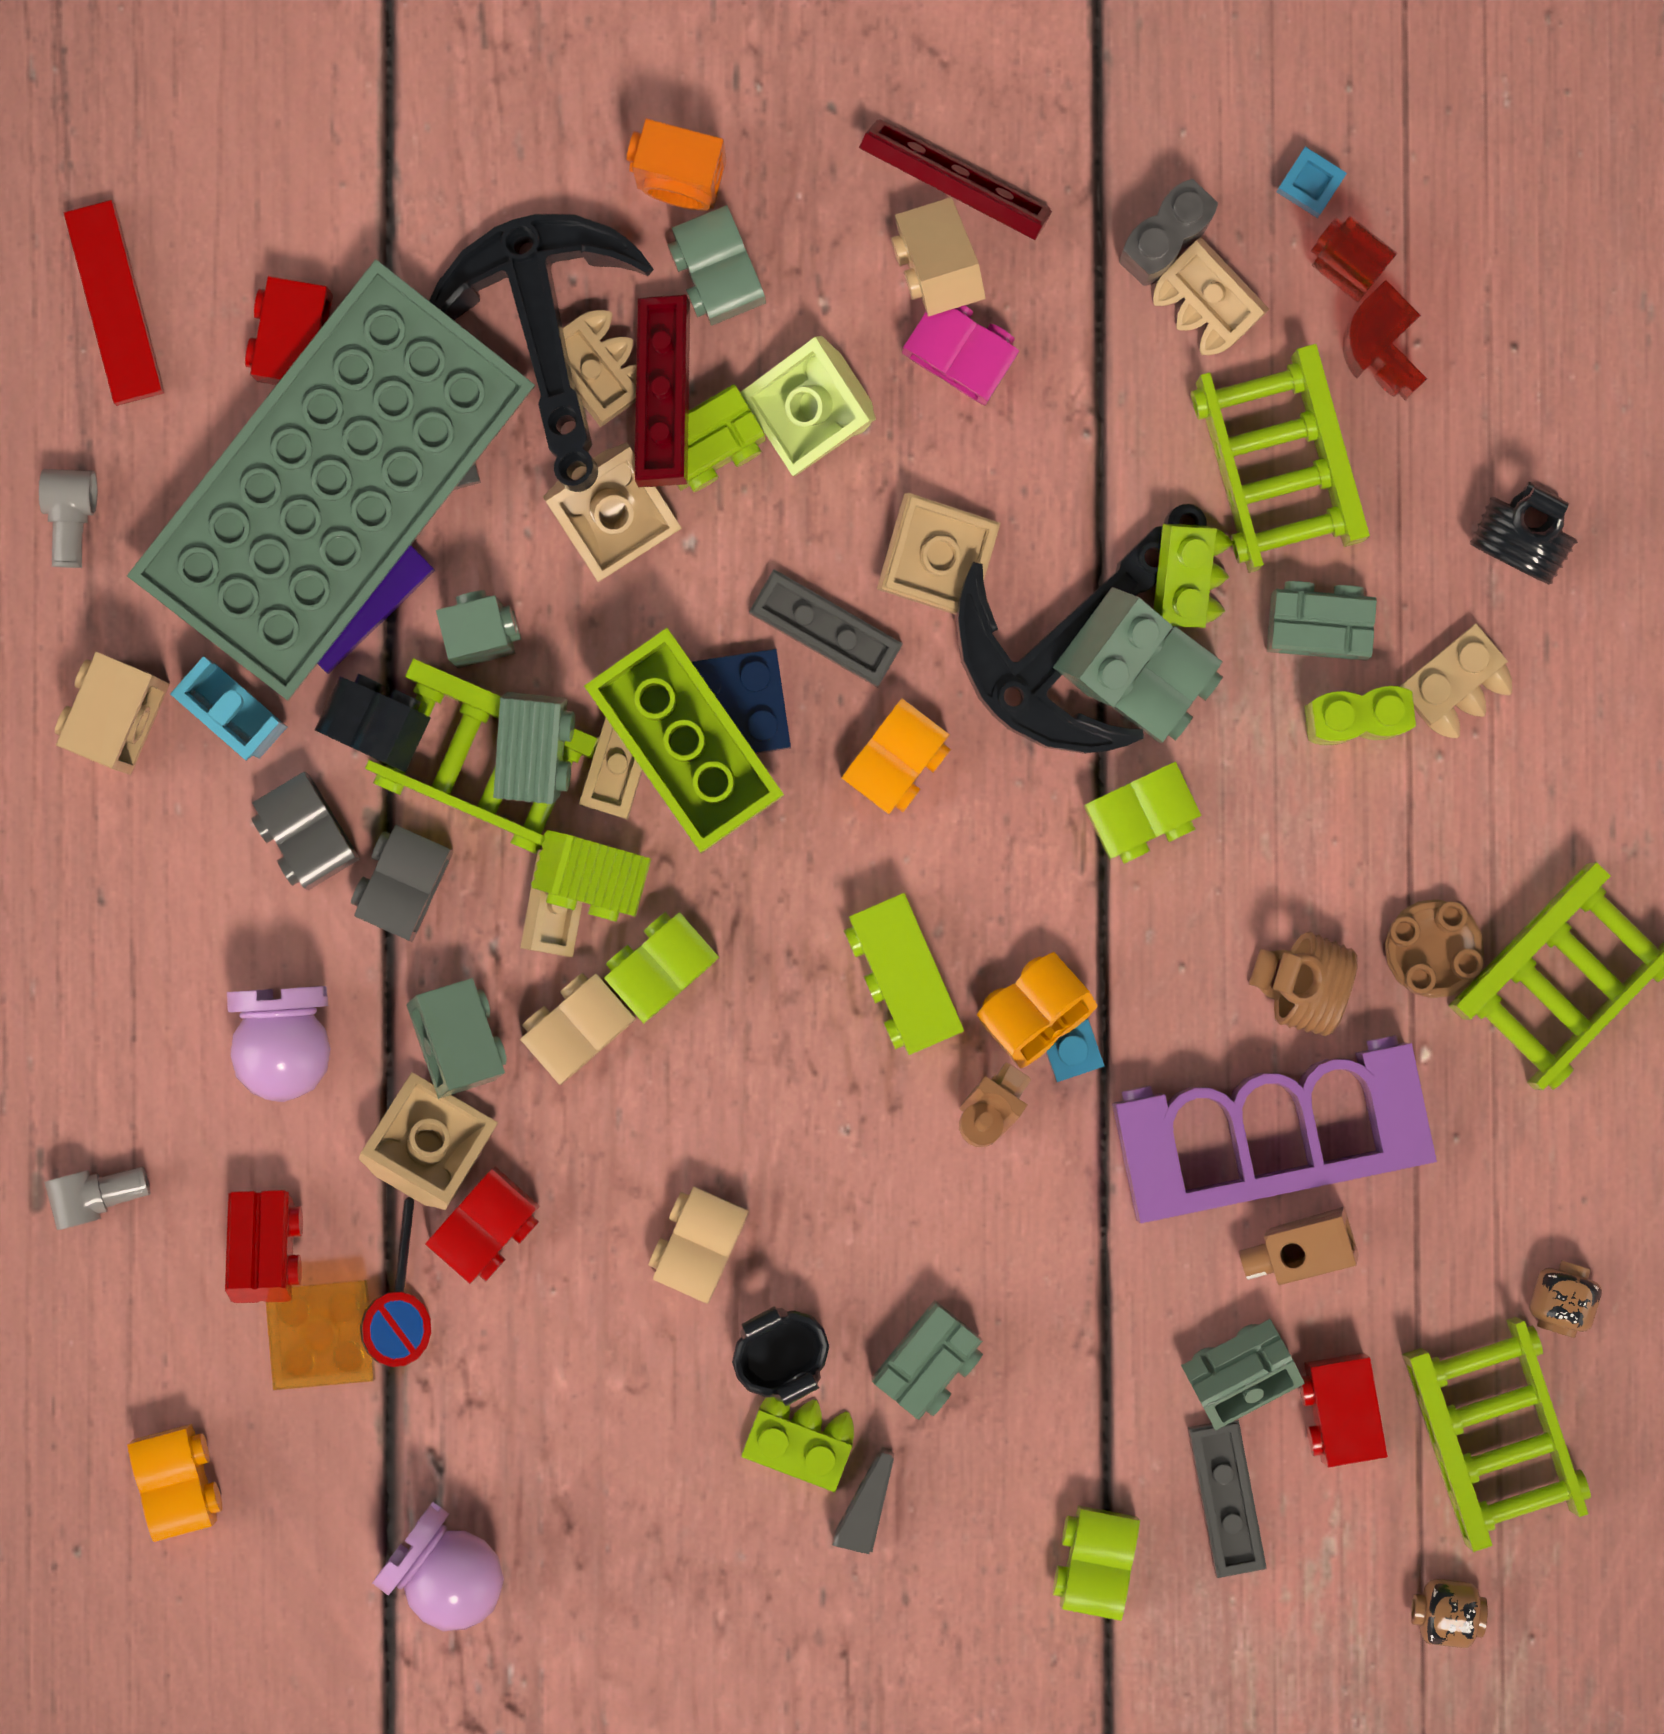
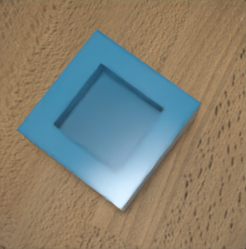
(1311, 182)
(1075, 1053)

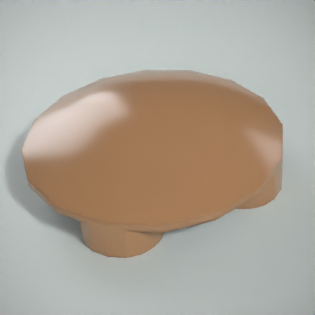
(1434, 948)

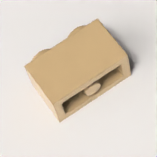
(938, 256)

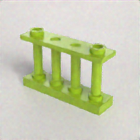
(1316, 424)
(476, 708)
(1517, 964)
(1463, 1470)

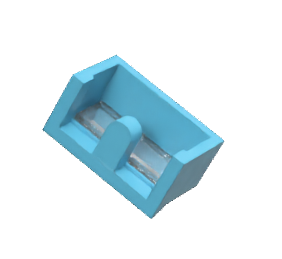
(228, 709)

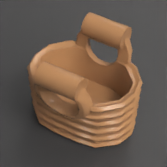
(1309, 984)

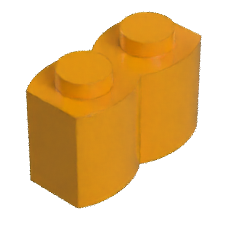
(897, 757)
(1036, 1009)
(174, 1482)

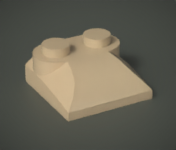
(613, 517)
(426, 1143)

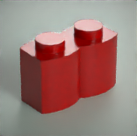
(483, 1226)

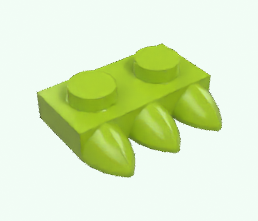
(1189, 574)
(798, 1444)

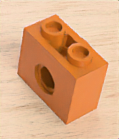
(677, 165)

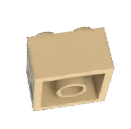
(110, 713)

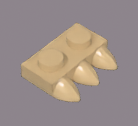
(1211, 295)
(597, 366)
(1454, 680)

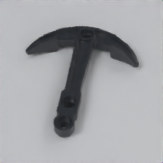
(531, 280)
(1033, 675)

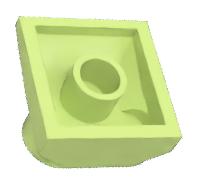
(809, 404)

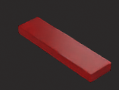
(114, 302)

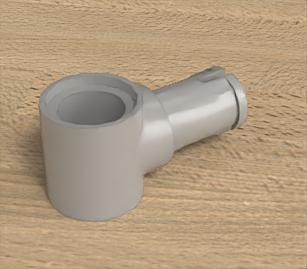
(68, 501)
(84, 1196)

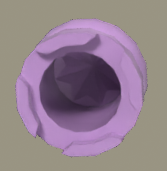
(279, 1043)
(446, 1575)

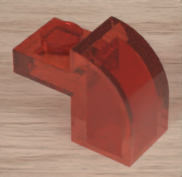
(1370, 341)

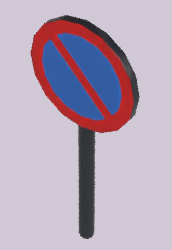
(396, 1323)

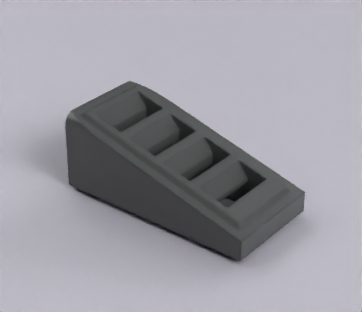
(861, 1519)

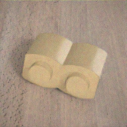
(577, 1027)
(699, 1244)

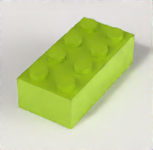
(684, 740)

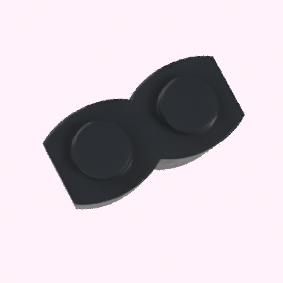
(373, 722)

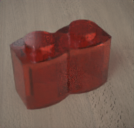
(1351, 256)

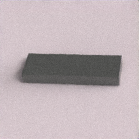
(825, 628)
(1227, 1499)

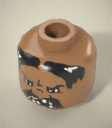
(1565, 1299)
(1450, 1613)

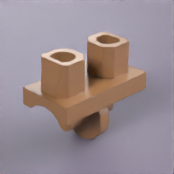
(993, 1106)

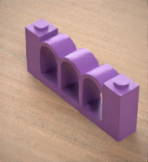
(1394, 1111)

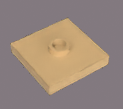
(934, 552)

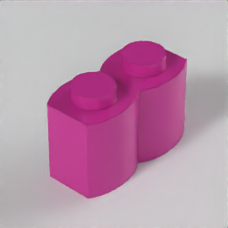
(962, 352)

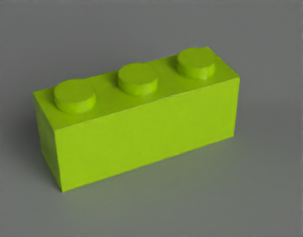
(903, 975)

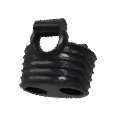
(1530, 550)
(781, 1354)

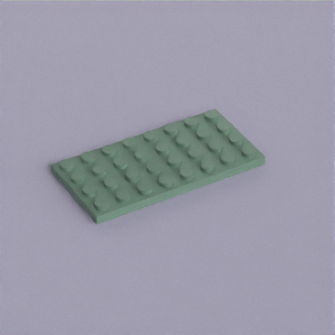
(331, 480)

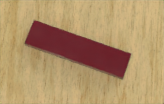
(955, 179)
(662, 391)

